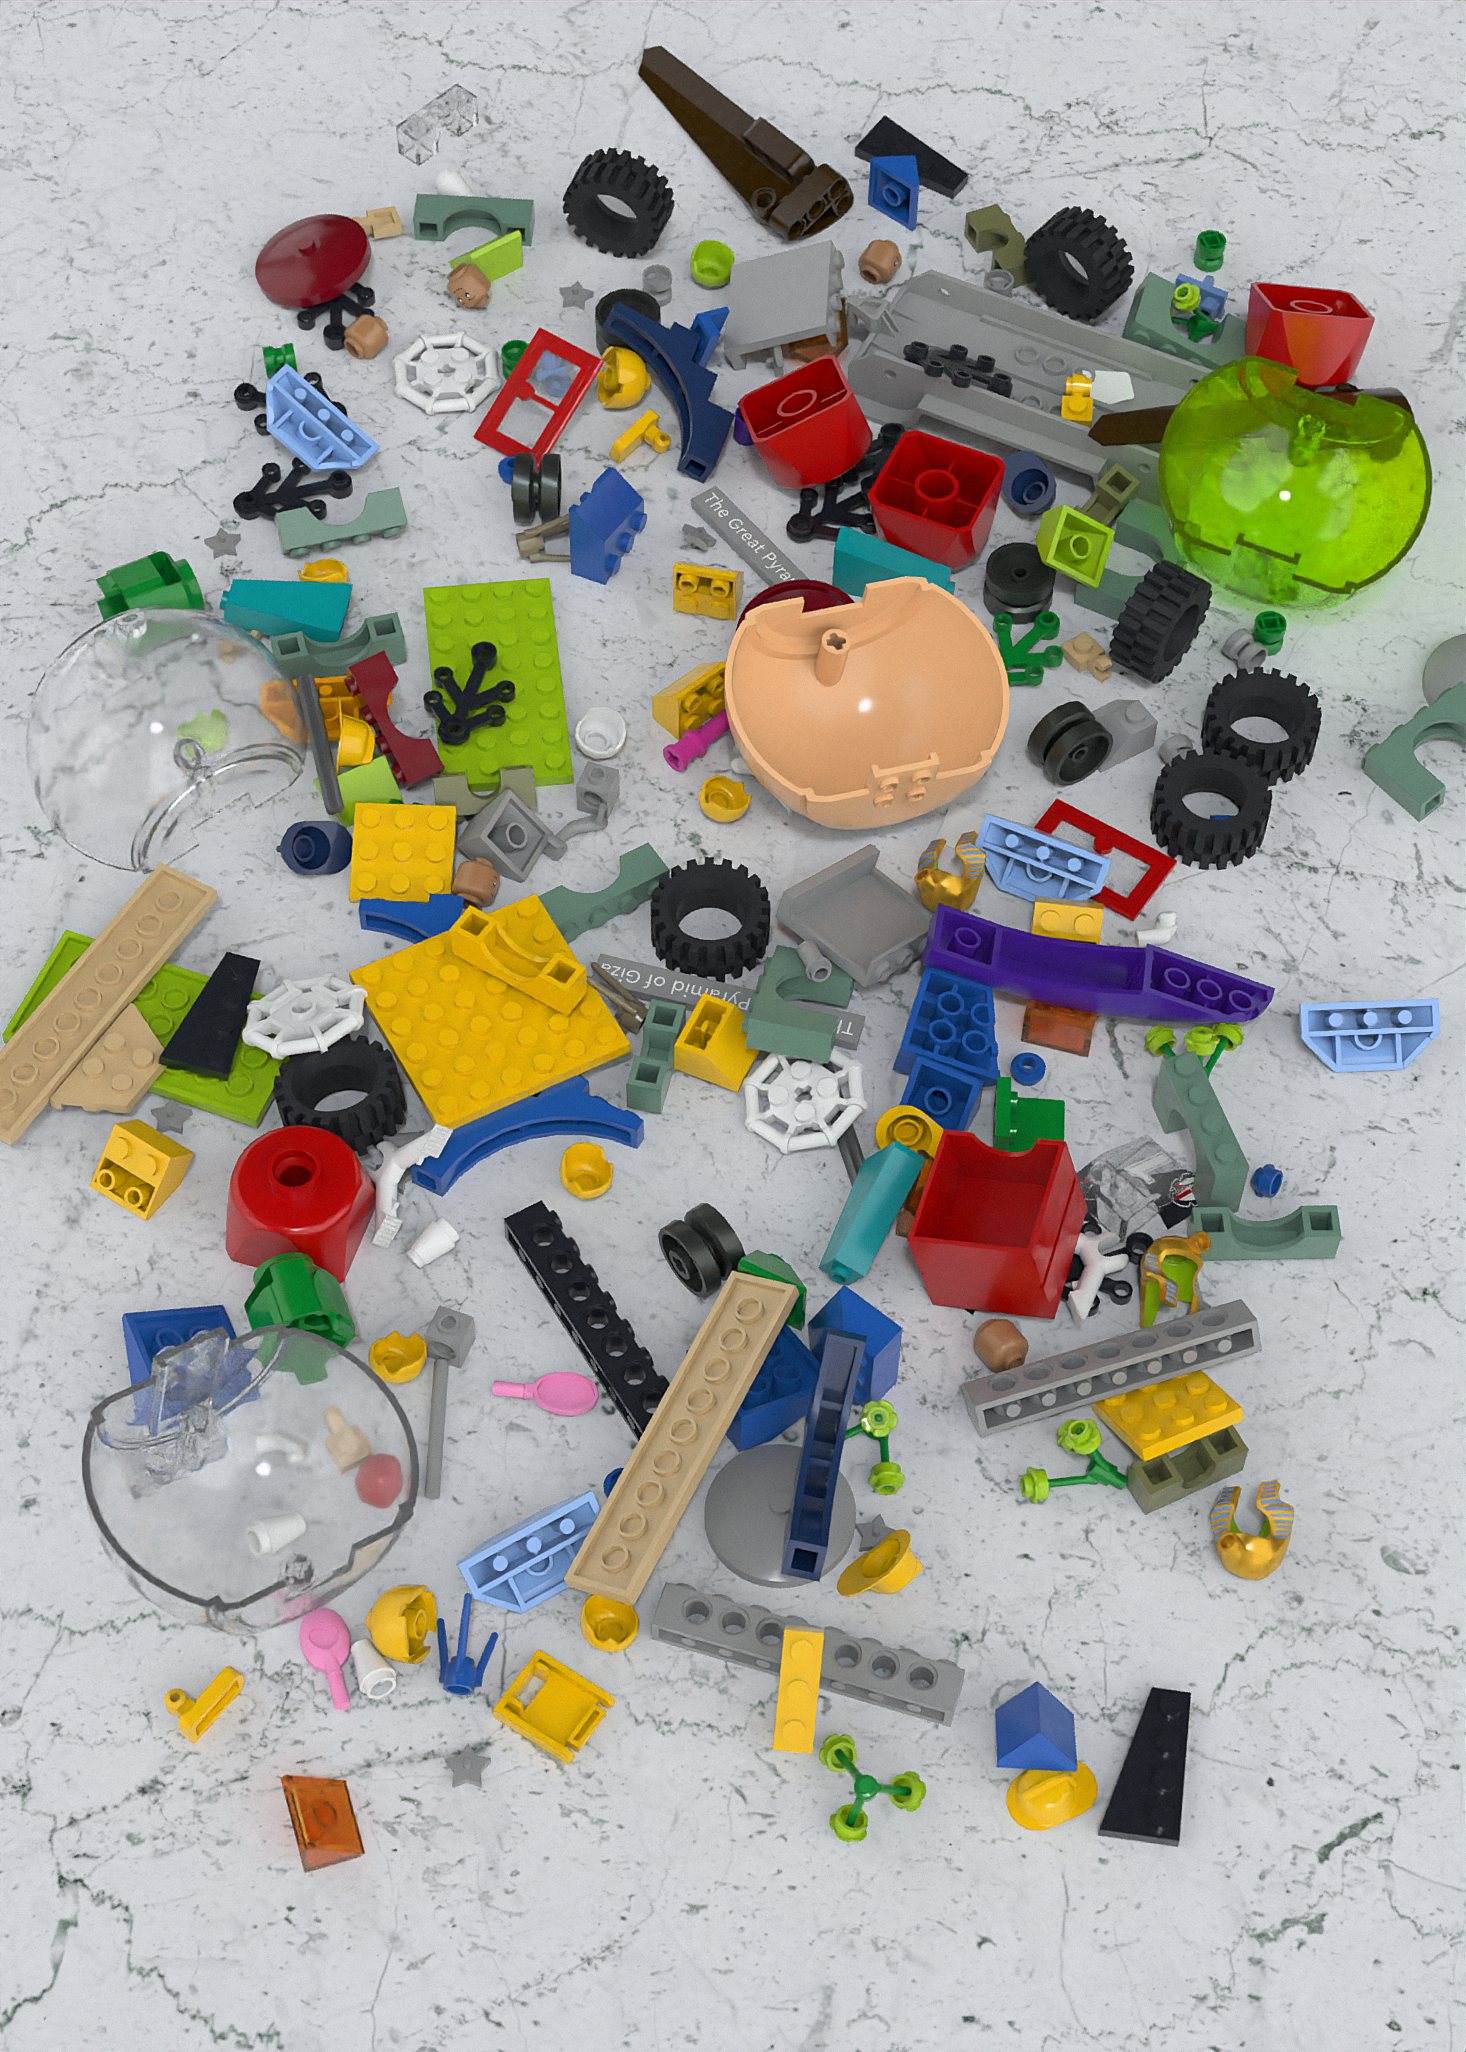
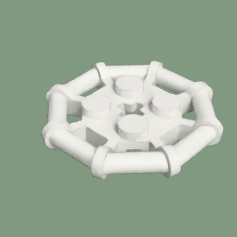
(446, 392)
(302, 1012)
(816, 1113)

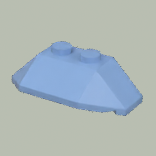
(313, 425)
(1039, 863)
(1369, 1032)
(531, 1557)

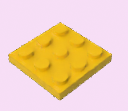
(402, 852)
(1169, 1413)

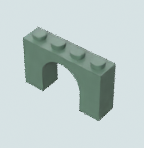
(1151, 326)
(1142, 531)
(1394, 764)
(787, 1029)
(1188, 1101)

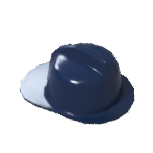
(1028, 483)
(316, 847)

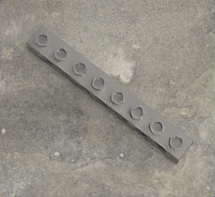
(1111, 1367)
(856, 1681)

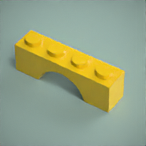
(486, 945)

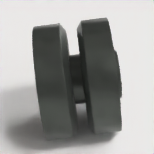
(632, 298)
(534, 487)
(1018, 582)
(1070, 743)
(701, 1249)

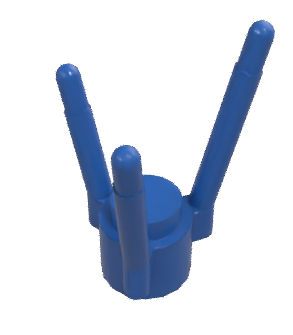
(460, 1674)

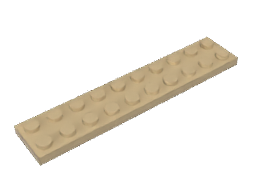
(96, 993)
(681, 1438)

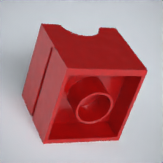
(998, 1226)

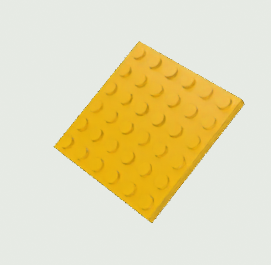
(476, 1039)

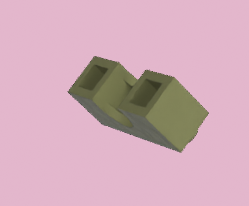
(993, 231)
(1111, 496)
(453, 790)
(1201, 1465)

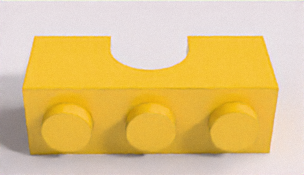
(798, 1689)

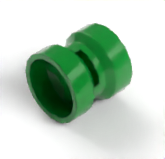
(1209, 251)
(511, 354)
(277, 357)
(1269, 630)

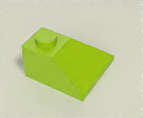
(1074, 544)

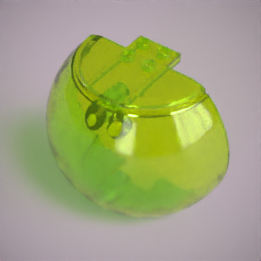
(1290, 488)

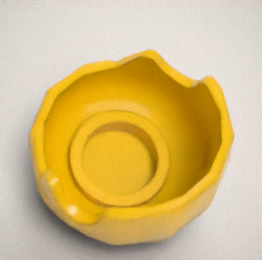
(324, 571)
(723, 799)
(585, 1171)
(398, 1357)
(608, 1624)

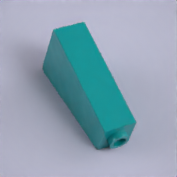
(868, 560)
(288, 607)
(870, 1211)

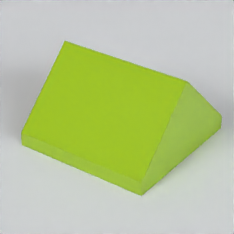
(495, 257)
(364, 785)

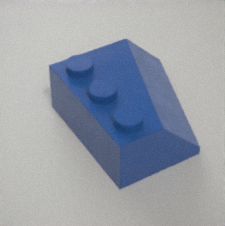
(604, 526)
(951, 1025)
(883, 1342)

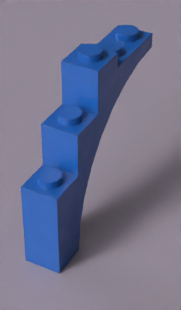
(411, 919)
(556, 1111)

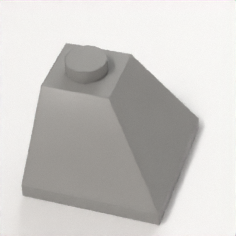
(1131, 729)
(506, 836)

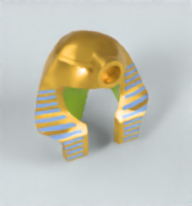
(944, 887)
(1170, 1274)
(1248, 1554)

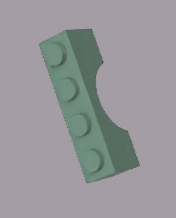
(441, 215)
(301, 530)
(327, 659)
(580, 912)
(1304, 1234)

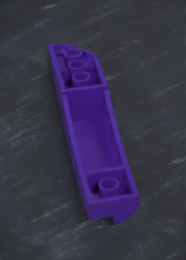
(1090, 977)

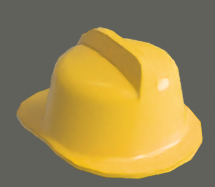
(355, 742)
(909, 1128)
(883, 1568)
(1049, 1797)

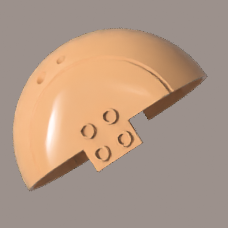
(867, 703)

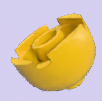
(623, 378)
(401, 1622)

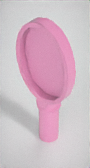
(556, 1392)
(327, 1649)

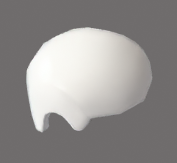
(600, 732)

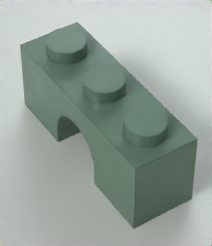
(654, 1067)

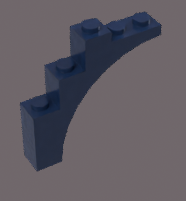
(689, 385)
(820, 1456)

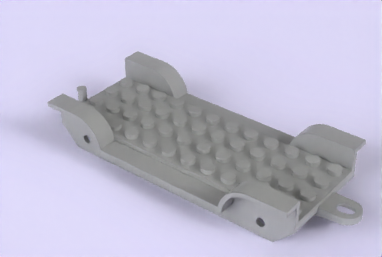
(1029, 347)

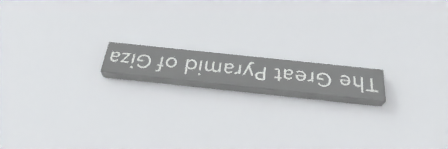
(745, 537)
(657, 983)

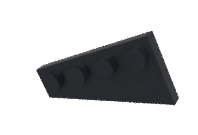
(933, 169)
(213, 1025)
(1151, 1782)

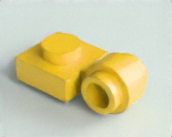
(1076, 406)

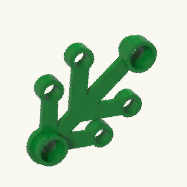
(1045, 628)

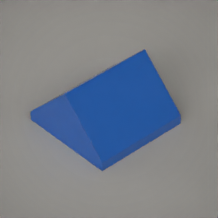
(895, 188)
(943, 1094)
(1035, 1732)

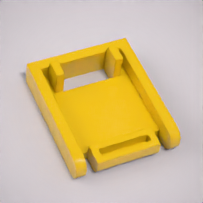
(560, 1713)

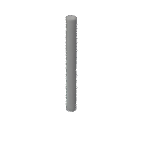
(436, 1429)

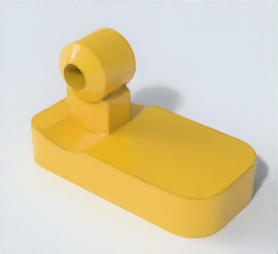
(642, 429)
(198, 1716)

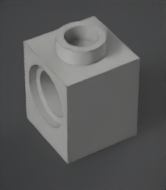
(597, 786)
(450, 1336)

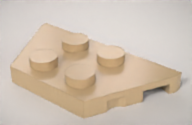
(115, 1069)

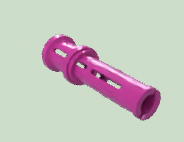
(695, 742)

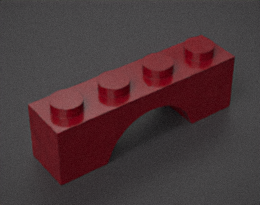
(412, 758)

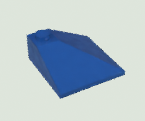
(152, 1331)
(777, 1394)

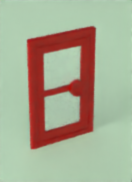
(539, 397)
(1135, 868)

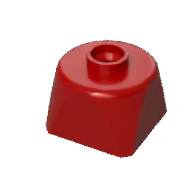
(1308, 330)
(807, 425)
(936, 498)
(300, 1195)

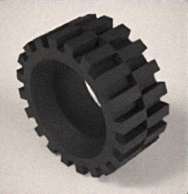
(631, 183)
(1097, 252)
(1160, 621)
(1268, 698)
(1203, 838)
(718, 888)
(343, 1067)

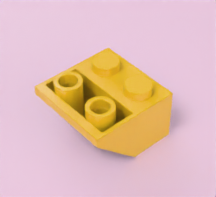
(707, 590)
(691, 699)
(1067, 919)
(714, 1044)
(140, 1168)

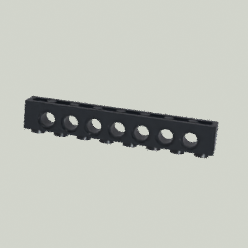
(537, 1225)

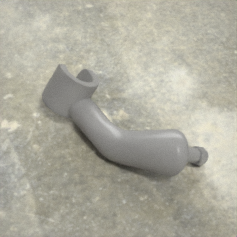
(557, 847)

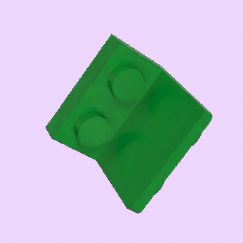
(1024, 1120)

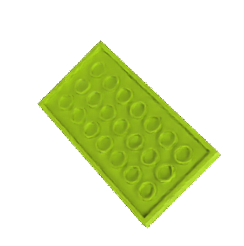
(521, 626)
(164, 1006)

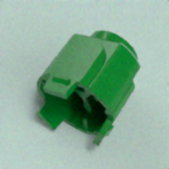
(149, 582)
(301, 1296)

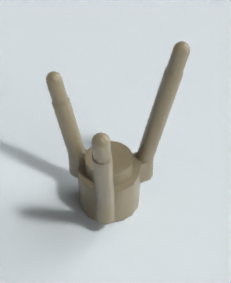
(532, 542)
(630, 1011)

